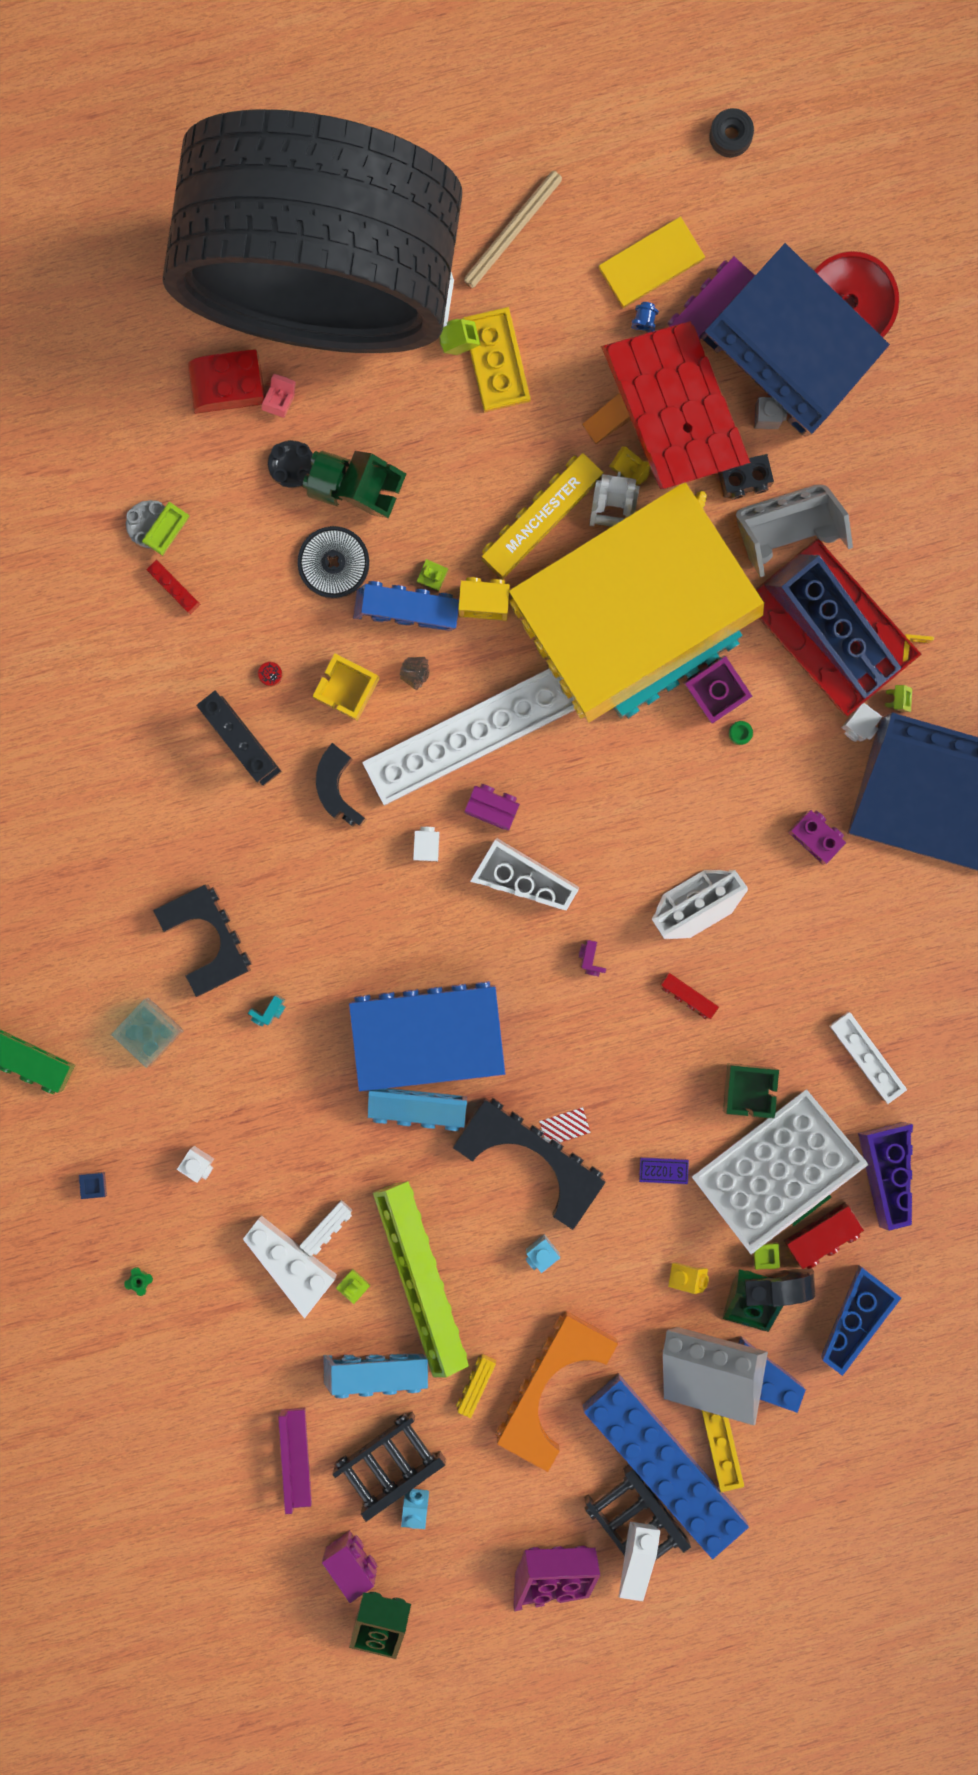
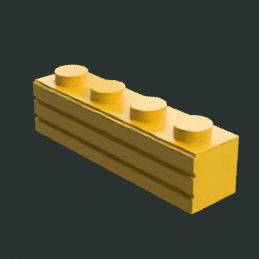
(476, 1386)

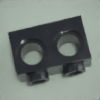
(747, 482)

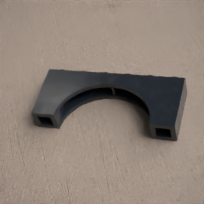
(495, 1127)

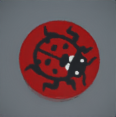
(270, 674)

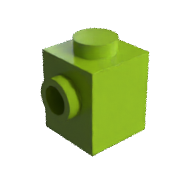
(459, 336)

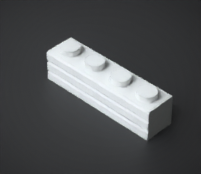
(329, 1224)

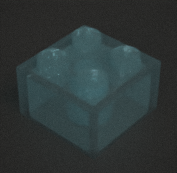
(147, 1032)

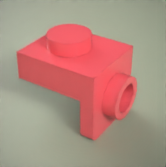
(279, 396)

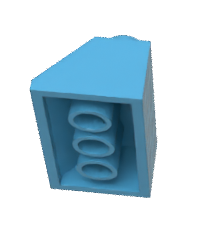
(417, 1107)

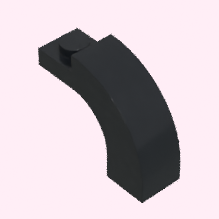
(327, 783)
(781, 1291)

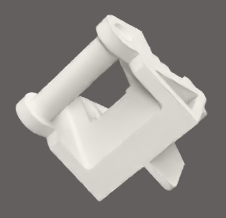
(615, 492)

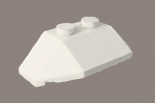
(698, 903)

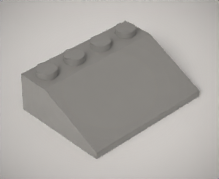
(713, 1374)

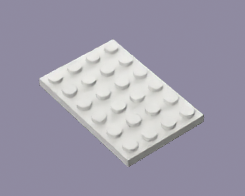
(779, 1171)

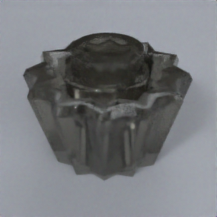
(415, 671)

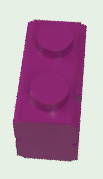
(492, 807)

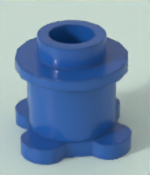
(645, 317)

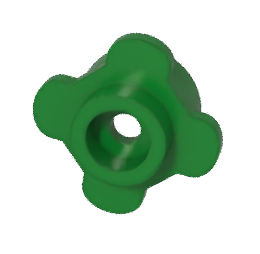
(145, 1279)

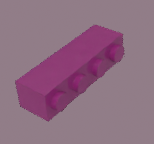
(715, 296)

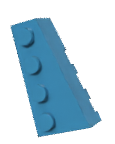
(375, 1374)

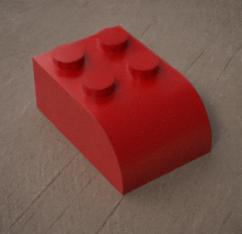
(226, 381)

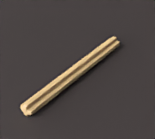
(512, 229)

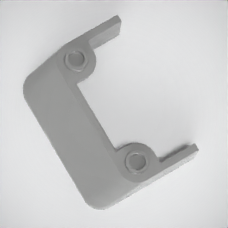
(791, 519)

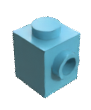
(542, 1254)

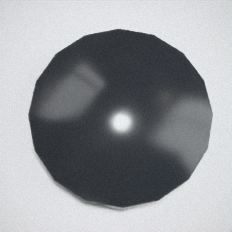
(290, 463)

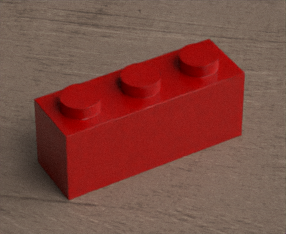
(824, 1236)

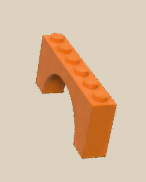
(571, 1342)

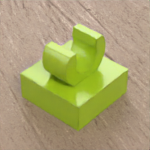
(432, 575)
(902, 699)
(767, 1256)
(353, 1286)

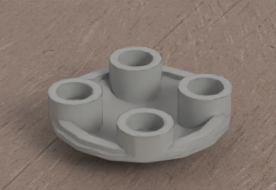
(141, 519)

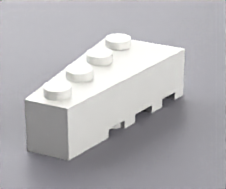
(518, 874)
(297, 1274)

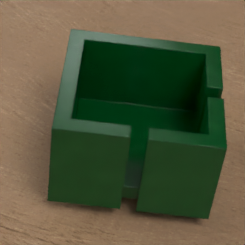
(365, 480)
(749, 1089)

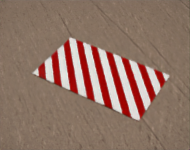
(565, 1126)

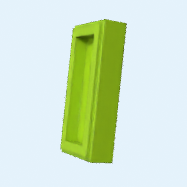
(165, 528)

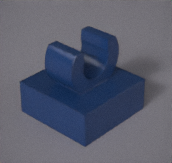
(92, 1185)

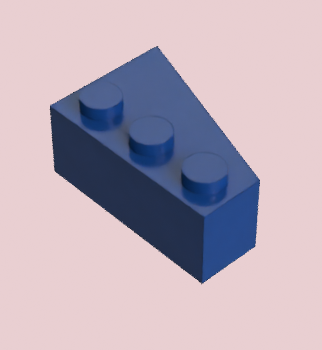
(779, 1386)

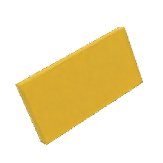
(651, 262)
(498, 361)

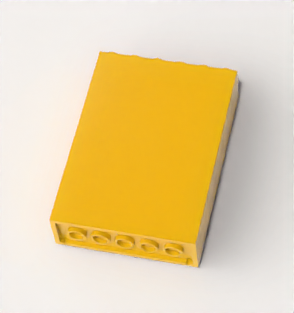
(636, 602)

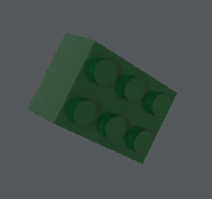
(380, 1625)

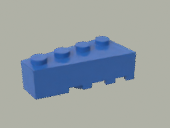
(406, 606)
(859, 1318)

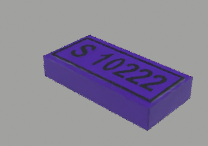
(663, 1170)

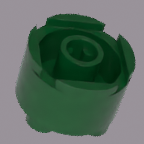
(325, 477)

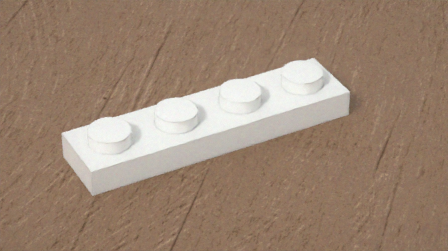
(868, 1057)

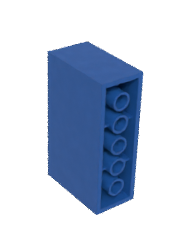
(427, 1036)

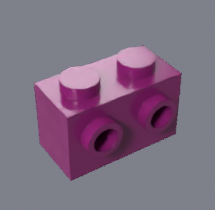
(817, 836)

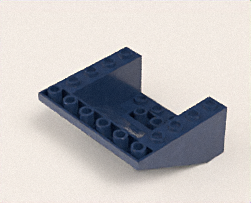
(796, 339)
(921, 791)

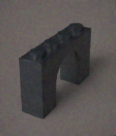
(230, 960)

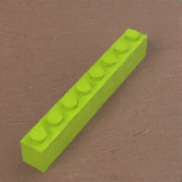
(421, 1279)

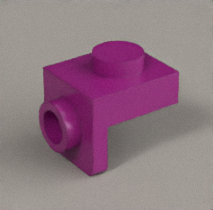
(587, 952)

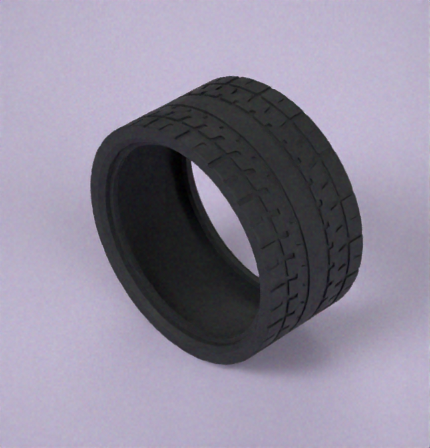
(312, 231)

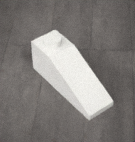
(638, 1560)

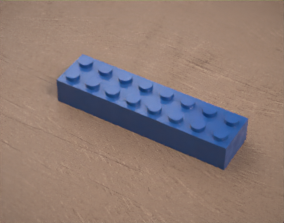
(665, 1466)

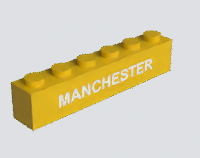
(541, 516)

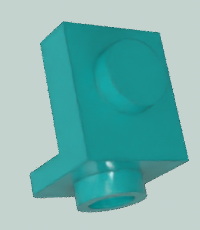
(274, 1010)

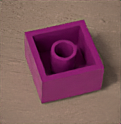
(718, 689)
(350, 1566)

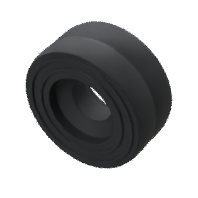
(741, 122)

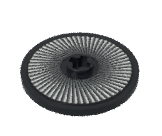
(352, 561)

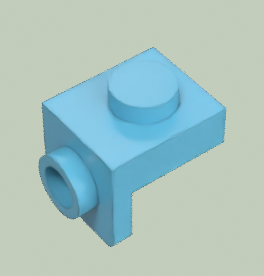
(415, 1509)

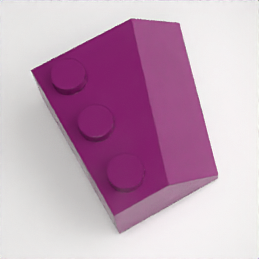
(556, 1575)

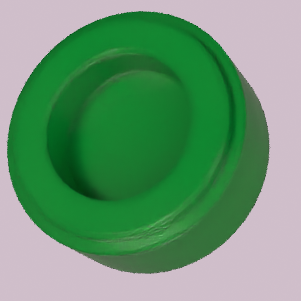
(740, 733)

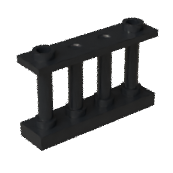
(239, 738)
(391, 1490)
(646, 1500)

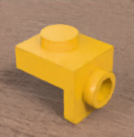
(630, 465)
(688, 1278)

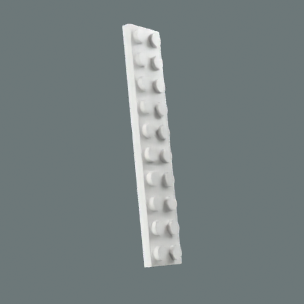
(468, 736)

